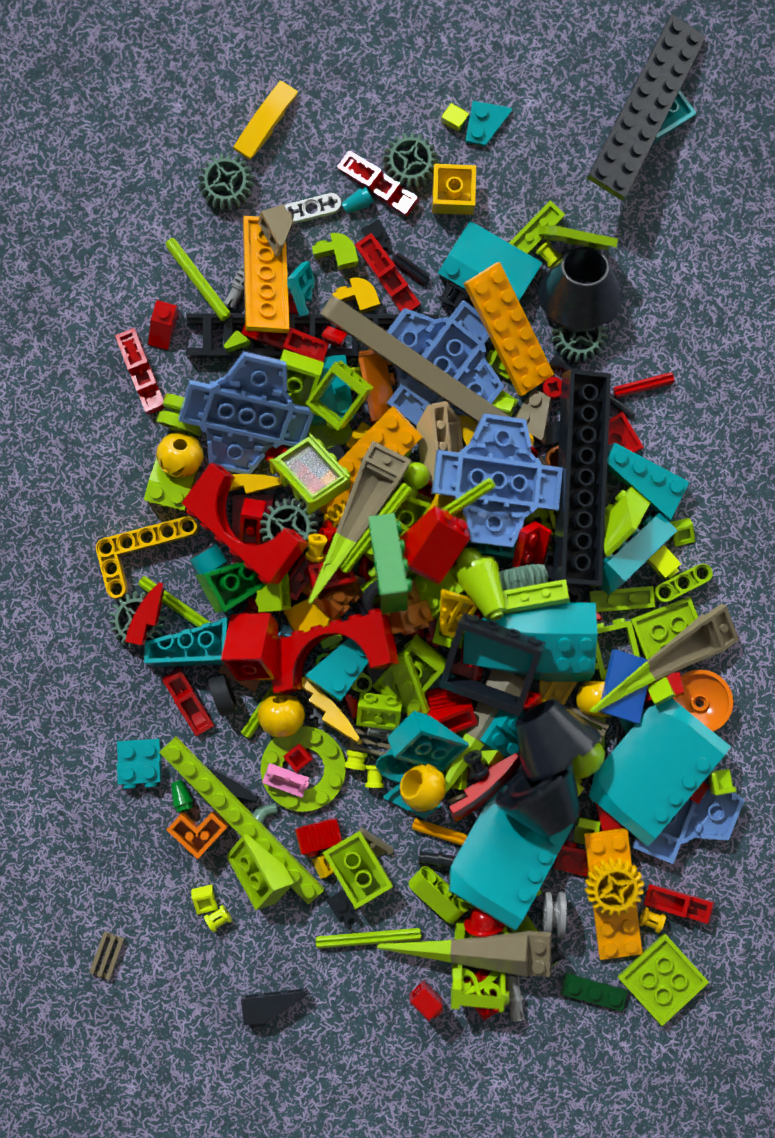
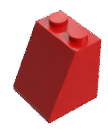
(434, 544)
(251, 646)

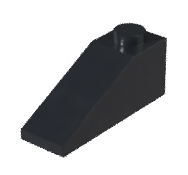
(264, 1006)

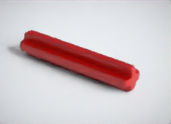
(643, 385)

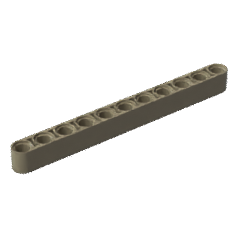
(407, 360)

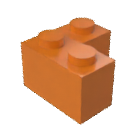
(197, 837)

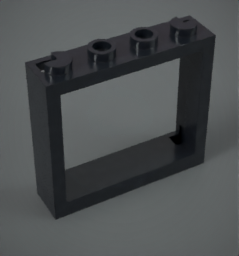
(482, 692)

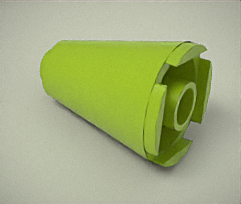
(484, 587)

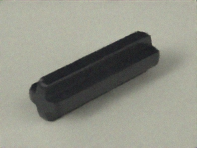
(410, 268)

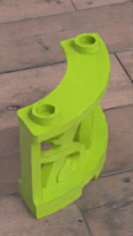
(463, 993)

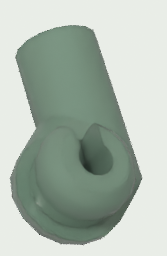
(263, 811)

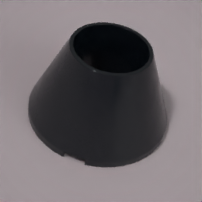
(578, 304)
(550, 738)
(543, 804)

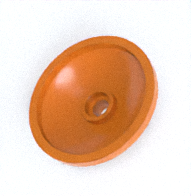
(713, 693)

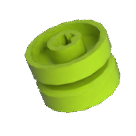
(170, 419)

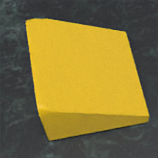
(322, 866)

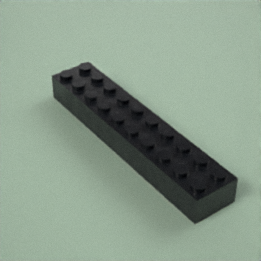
(584, 478)

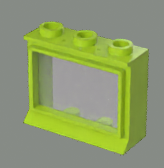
(311, 473)

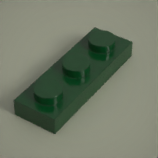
(593, 991)

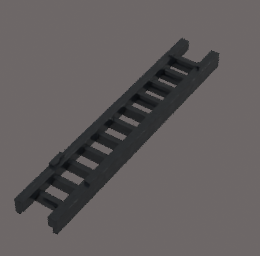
(311, 320)

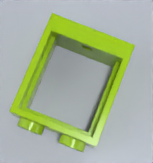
(352, 379)
(617, 624)

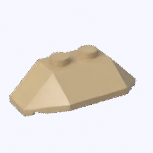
(440, 431)

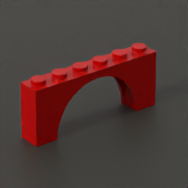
(208, 504)
(369, 631)

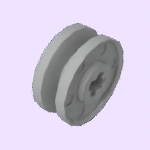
(554, 914)

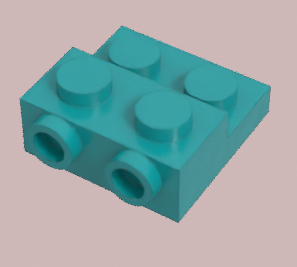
(502, 733)
(139, 762)

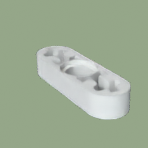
(315, 200)

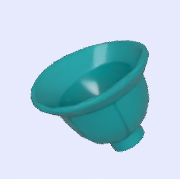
(392, 767)

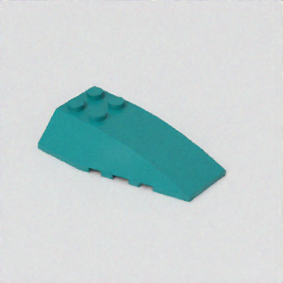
(568, 650)

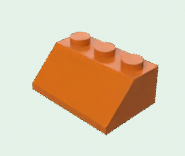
(376, 373)

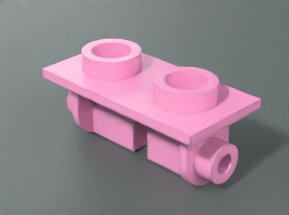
(285, 780)

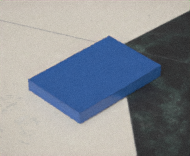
(619, 668)

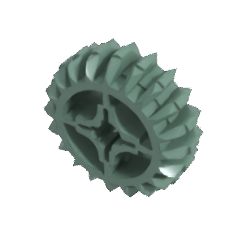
(418, 163)
(233, 177)
(567, 347)
(293, 518)
(523, 576)
(125, 605)

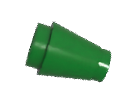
(181, 797)

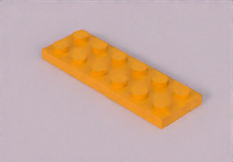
(264, 282)
(508, 328)
(389, 431)
(615, 934)

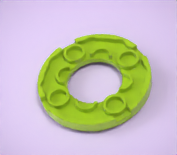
(333, 763)

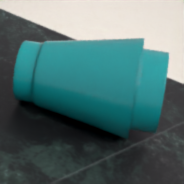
(358, 200)

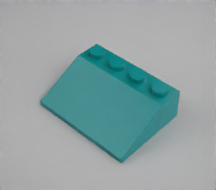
(479, 250)

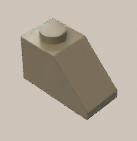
(276, 226)

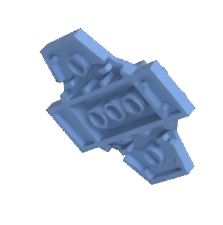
(450, 344)
(246, 413)
(522, 483)
(707, 820)

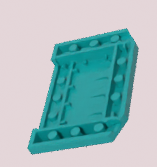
(656, 769)
(503, 864)

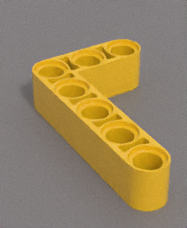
(137, 544)

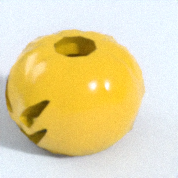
(179, 454)
(588, 696)
(281, 715)
(422, 787)

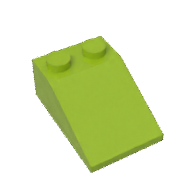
(302, 376)
(168, 490)
(623, 518)
(427, 662)
(358, 869)
(259, 872)

